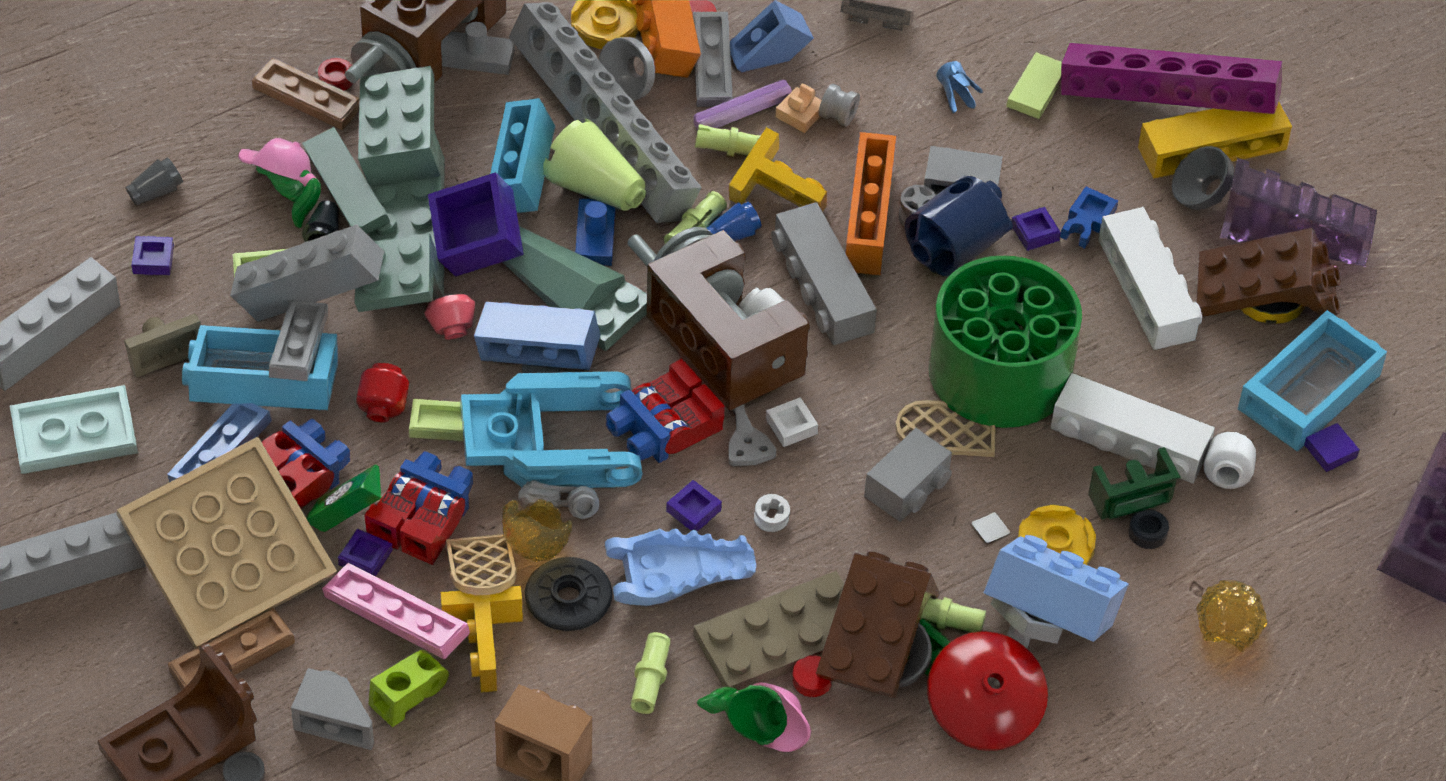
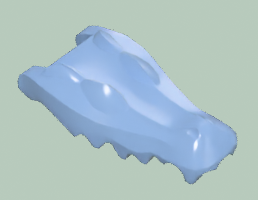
(672, 564)

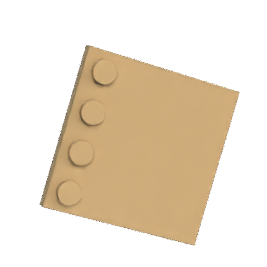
(226, 542)

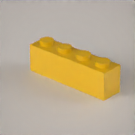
(1236, 133)

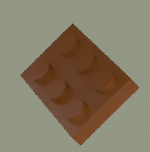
(1268, 271)
(876, 623)
(189, 730)

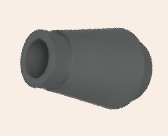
(154, 182)

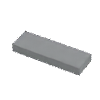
(714, 65)
(298, 340)

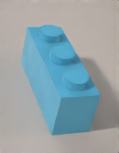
(522, 149)

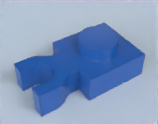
(1087, 214)

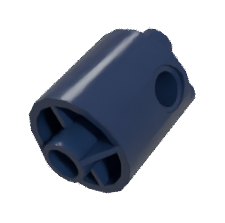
(957, 225)

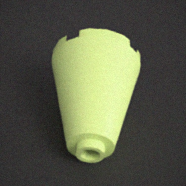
(593, 167)

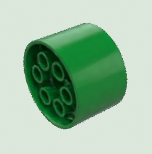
(980, 319)

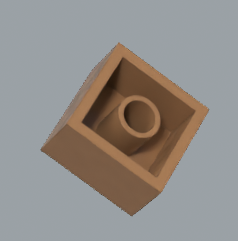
(543, 737)

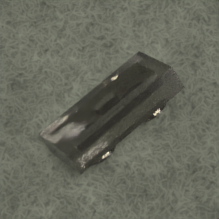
(892, 17)

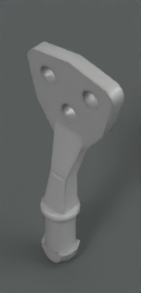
(751, 452)

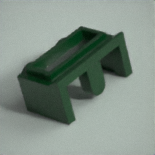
(1137, 492)

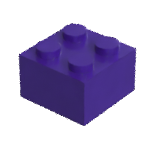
(475, 224)

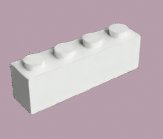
(1149, 278)
(1130, 426)

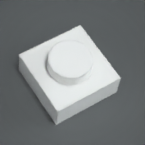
(792, 422)

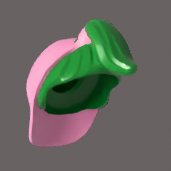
(289, 173)
(762, 714)

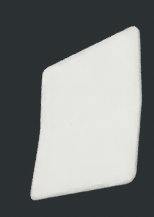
(990, 527)

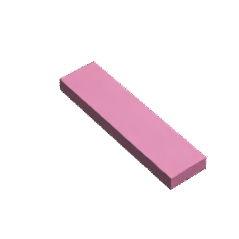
(396, 610)

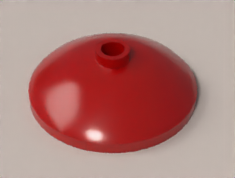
(973, 709)

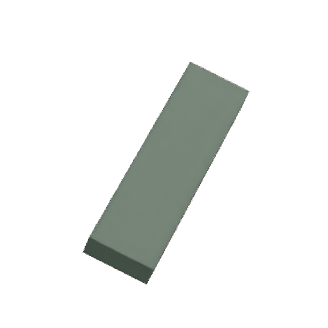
(345, 181)

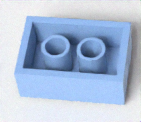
(1056, 587)

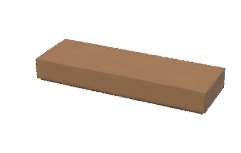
(306, 93)
(242, 646)

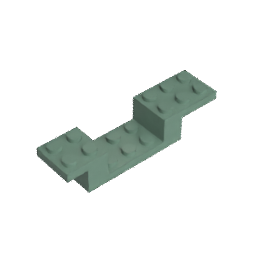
(402, 168)

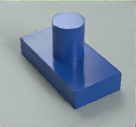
(595, 231)

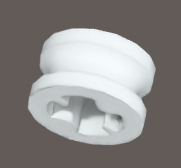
(762, 507)

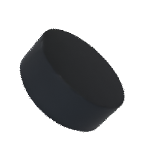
(1148, 529)

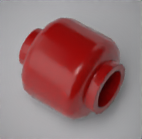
(382, 392)

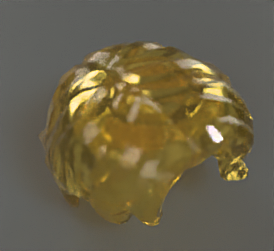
(535, 531)
(1231, 614)

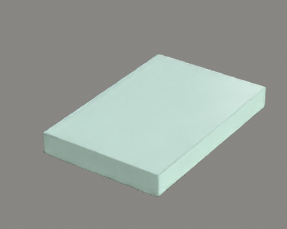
(73, 429)

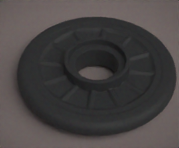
(574, 614)

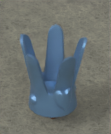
(954, 78)

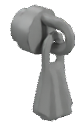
(581, 500)

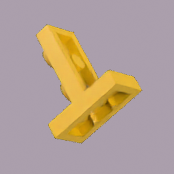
(774, 176)
(480, 614)

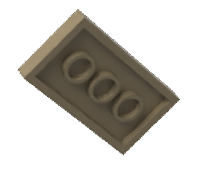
(770, 633)

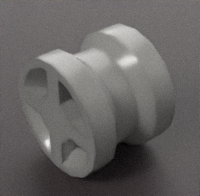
(839, 105)
(913, 198)

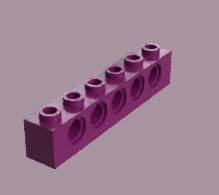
(1171, 78)

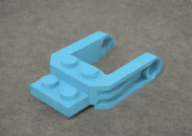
(509, 430)

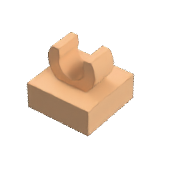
(799, 108)

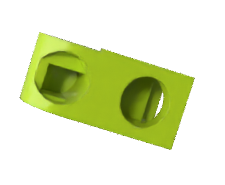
(406, 686)

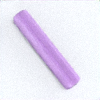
(743, 105)

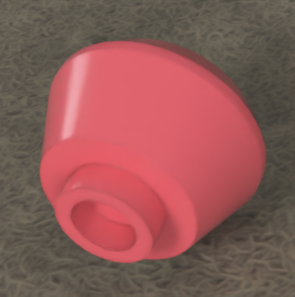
(451, 315)

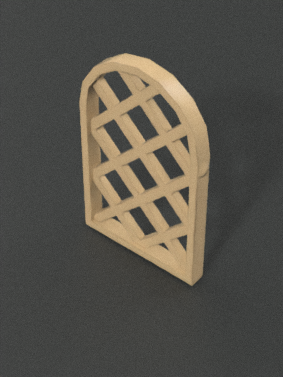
(959, 449)
(484, 587)

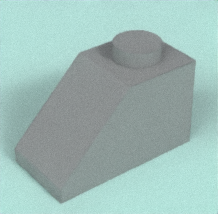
(331, 710)

